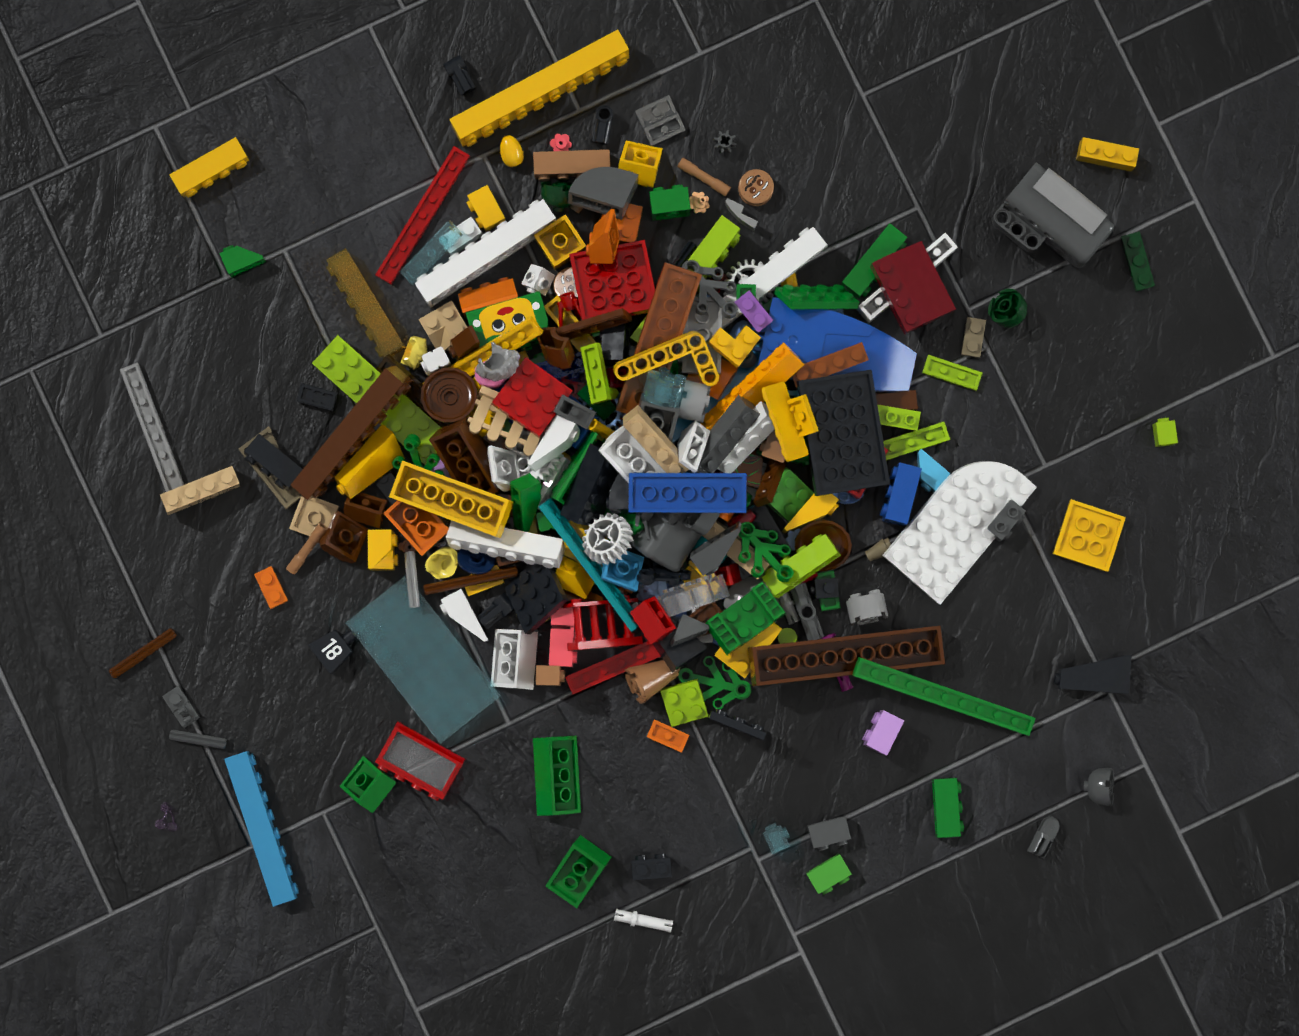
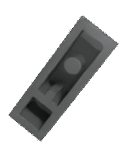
(711, 553)

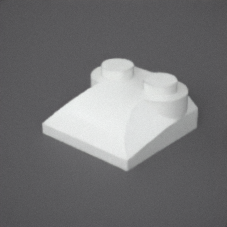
(503, 467)

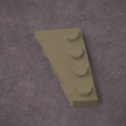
(285, 497)

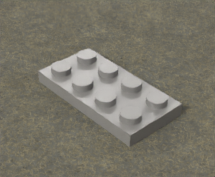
(706, 326)

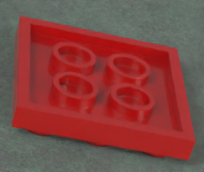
(531, 397)

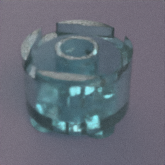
(664, 387)

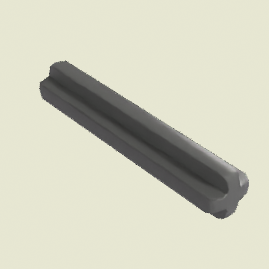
(199, 739)

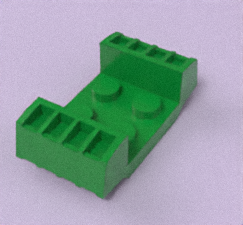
(745, 618)

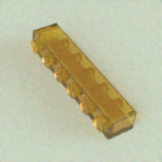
(365, 303)

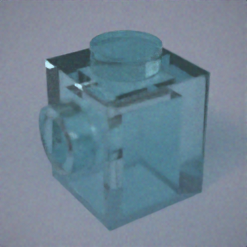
(776, 837)

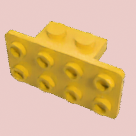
(790, 419)

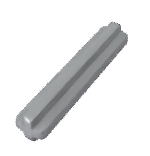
(412, 582)

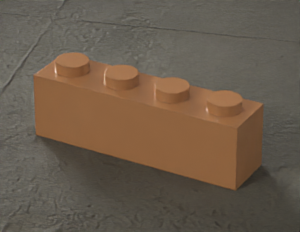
(568, 163)

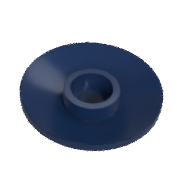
(475, 563)

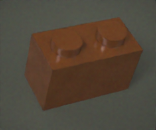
(366, 509)

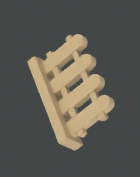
(495, 429)

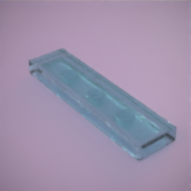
(431, 252)

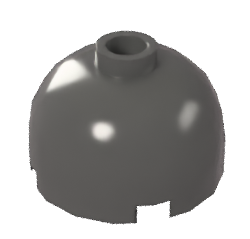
(1100, 786)

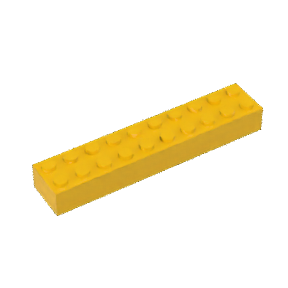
(540, 88)

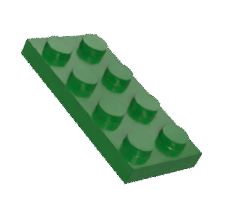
(816, 297)

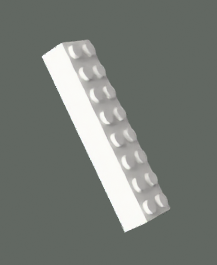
(485, 253)

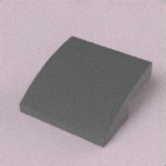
(659, 120)

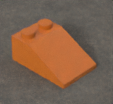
(417, 525)

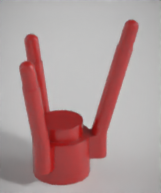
(568, 302)

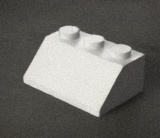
(514, 659)

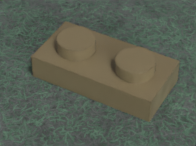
(973, 337)

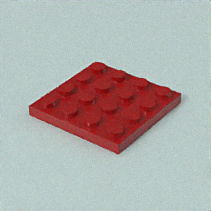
(614, 286)

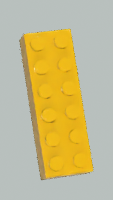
(451, 499)

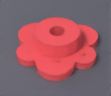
(554, 143)

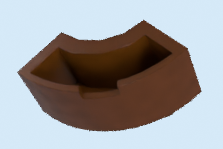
(556, 349)

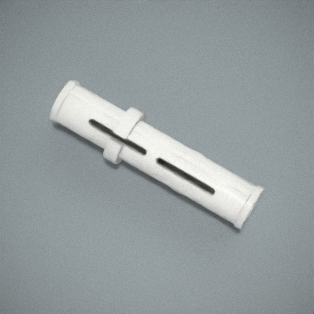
(643, 920)

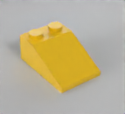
(813, 510)
(739, 658)

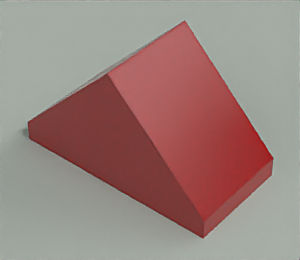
(730, 573)

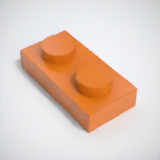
(271, 587)
(667, 736)

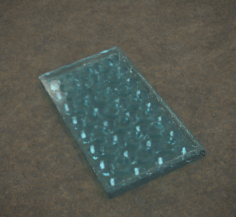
(423, 661)

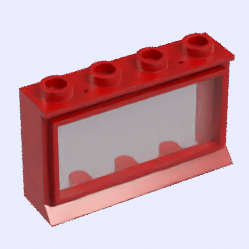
(419, 761)

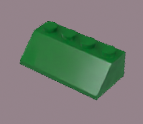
(562, 489)
(556, 775)

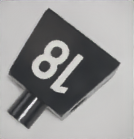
(333, 649)

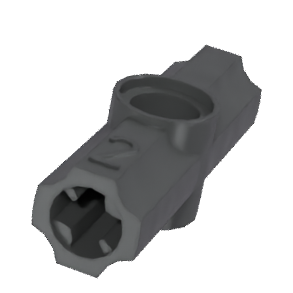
(810, 625)

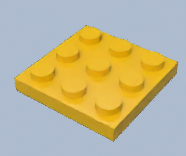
(1089, 535)

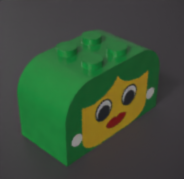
(500, 317)

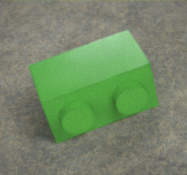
(828, 874)

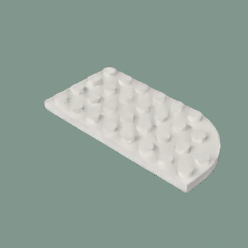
(953, 526)

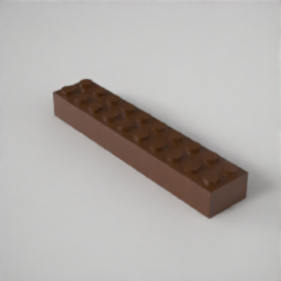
(839, 655)

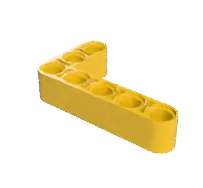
(666, 348)

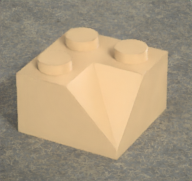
(443, 325)

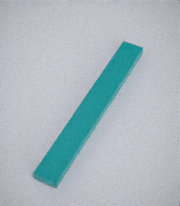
(594, 569)

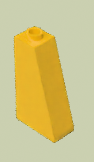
(369, 462)

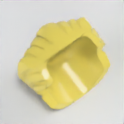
(413, 353)
(442, 563)

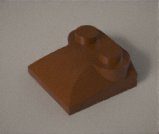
(343, 538)

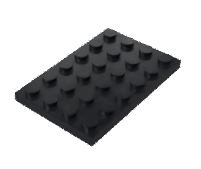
(849, 442)

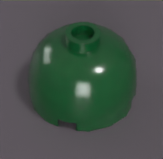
(556, 194)
(1008, 308)

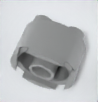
(694, 401)
(866, 608)

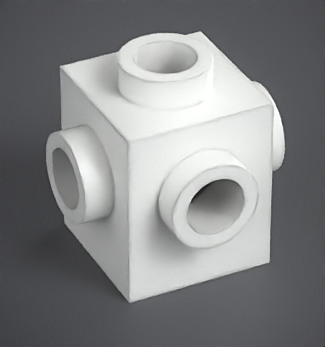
(537, 279)

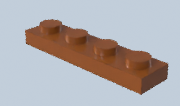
(832, 363)

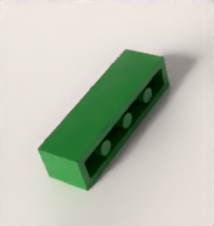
(861, 276)

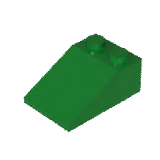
(578, 871)

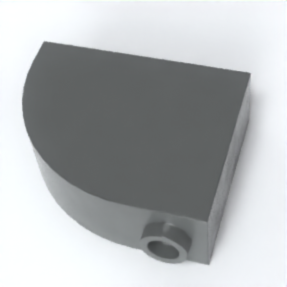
(604, 190)

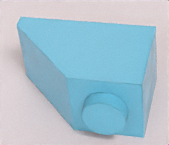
(932, 472)

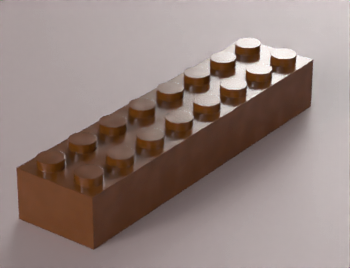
(352, 432)

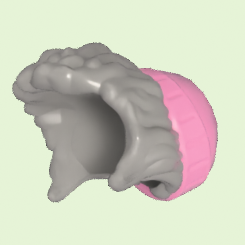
(497, 367)

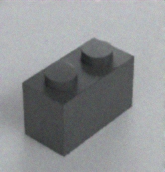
(829, 832)

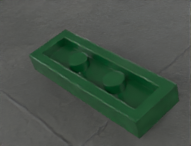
(1137, 261)

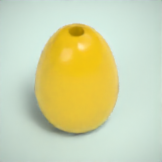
(511, 151)

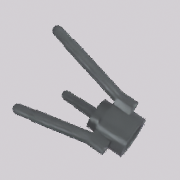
(646, 516)

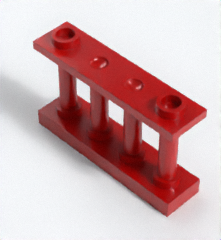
(596, 640)

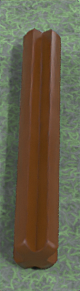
(142, 653)

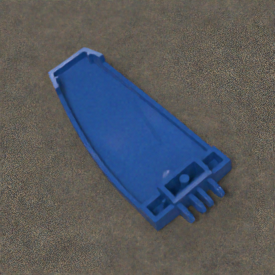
(824, 331)

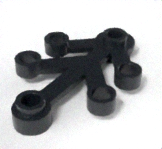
(647, 576)

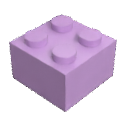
(883, 732)

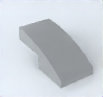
(736, 210)

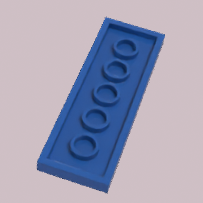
(687, 493)

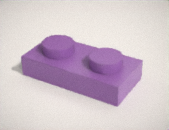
(753, 311)

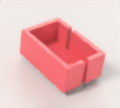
(562, 633)

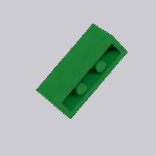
(947, 807)

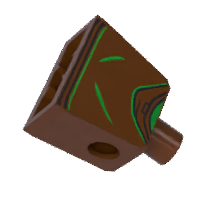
(753, 467)

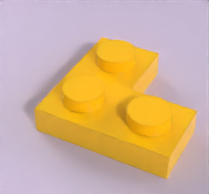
(734, 349)

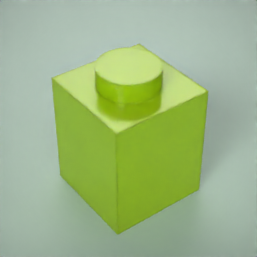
(1165, 432)

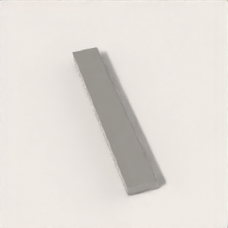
(152, 427)

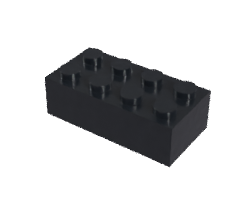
(590, 488)

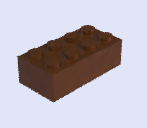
(464, 455)

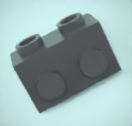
(1008, 517)

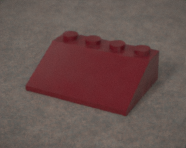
(912, 287)

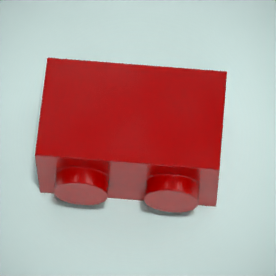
(652, 620)

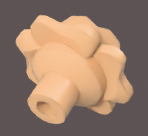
(699, 202)

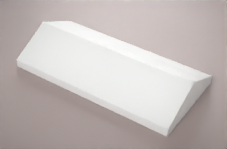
(628, 455)

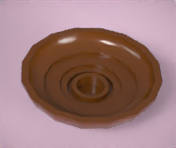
(448, 394)
(835, 532)

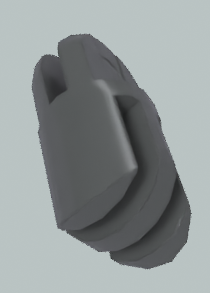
(1044, 837)

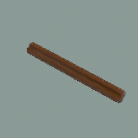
(470, 580)

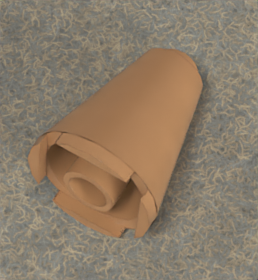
(649, 679)

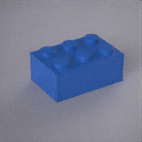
(900, 494)

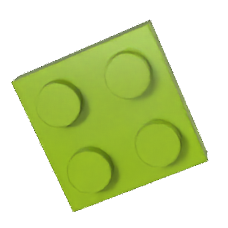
(684, 702)

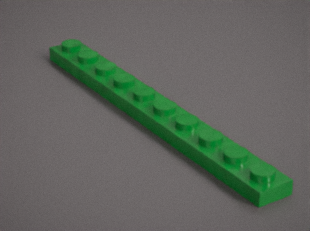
(943, 696)

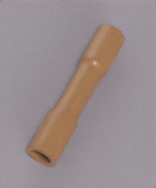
(714, 183)
(300, 557)

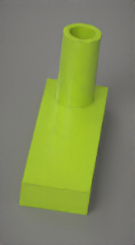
(596, 374)

